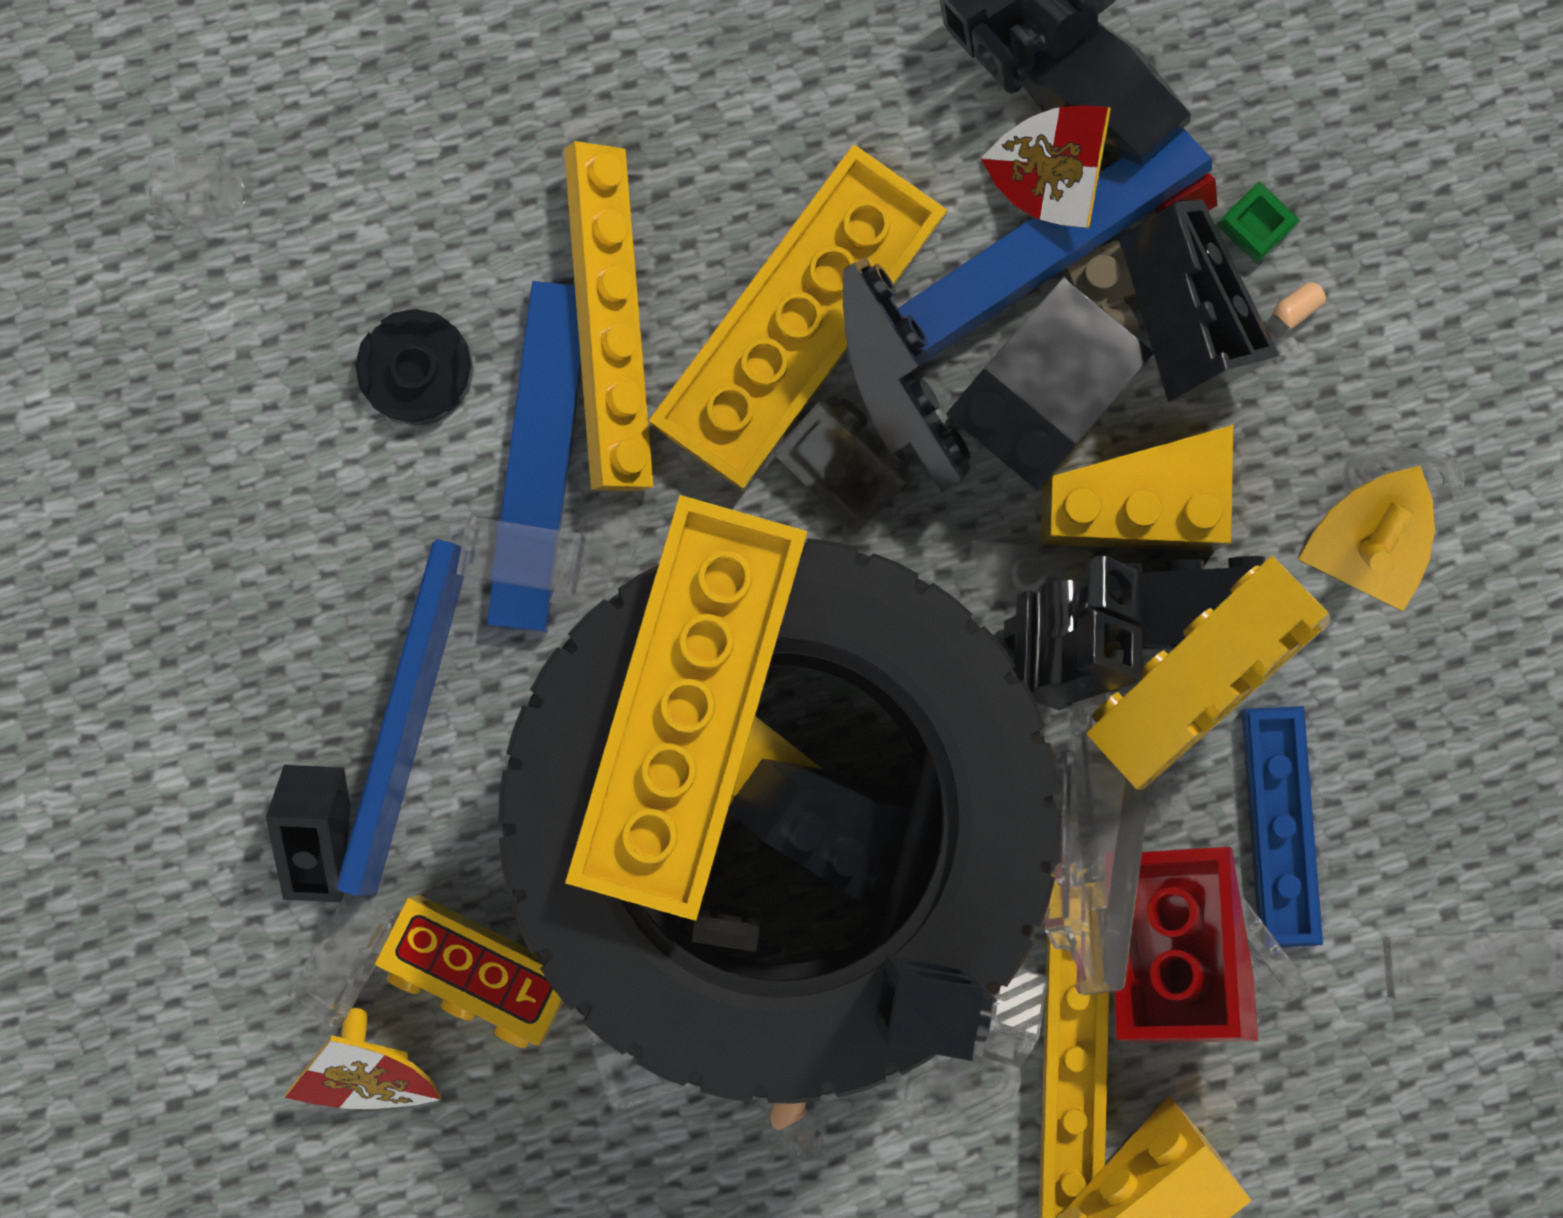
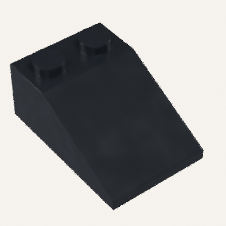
(1049, 383)

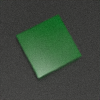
(1258, 222)

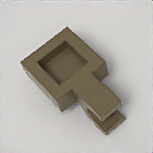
(1107, 282)

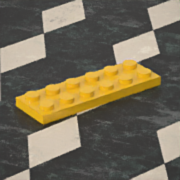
(790, 319)
(687, 708)

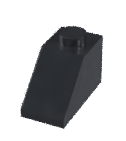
(309, 831)

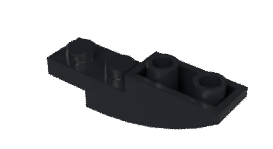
(883, 354)

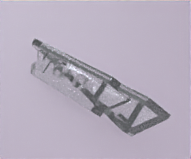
(1097, 858)

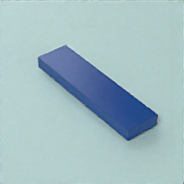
(1282, 824)

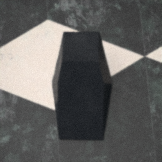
(1112, 75)

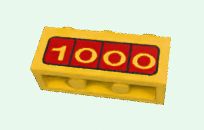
(470, 971)

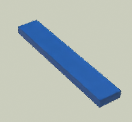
(1044, 249)
(540, 441)
(402, 722)

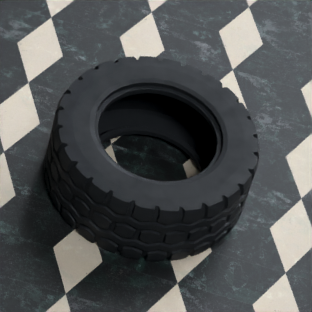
(808, 1023)

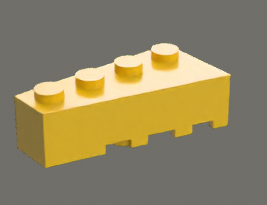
(1208, 673)

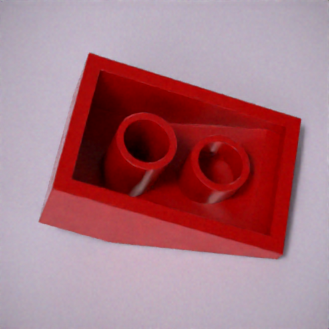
(1188, 953)

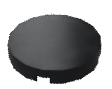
(429, 382)

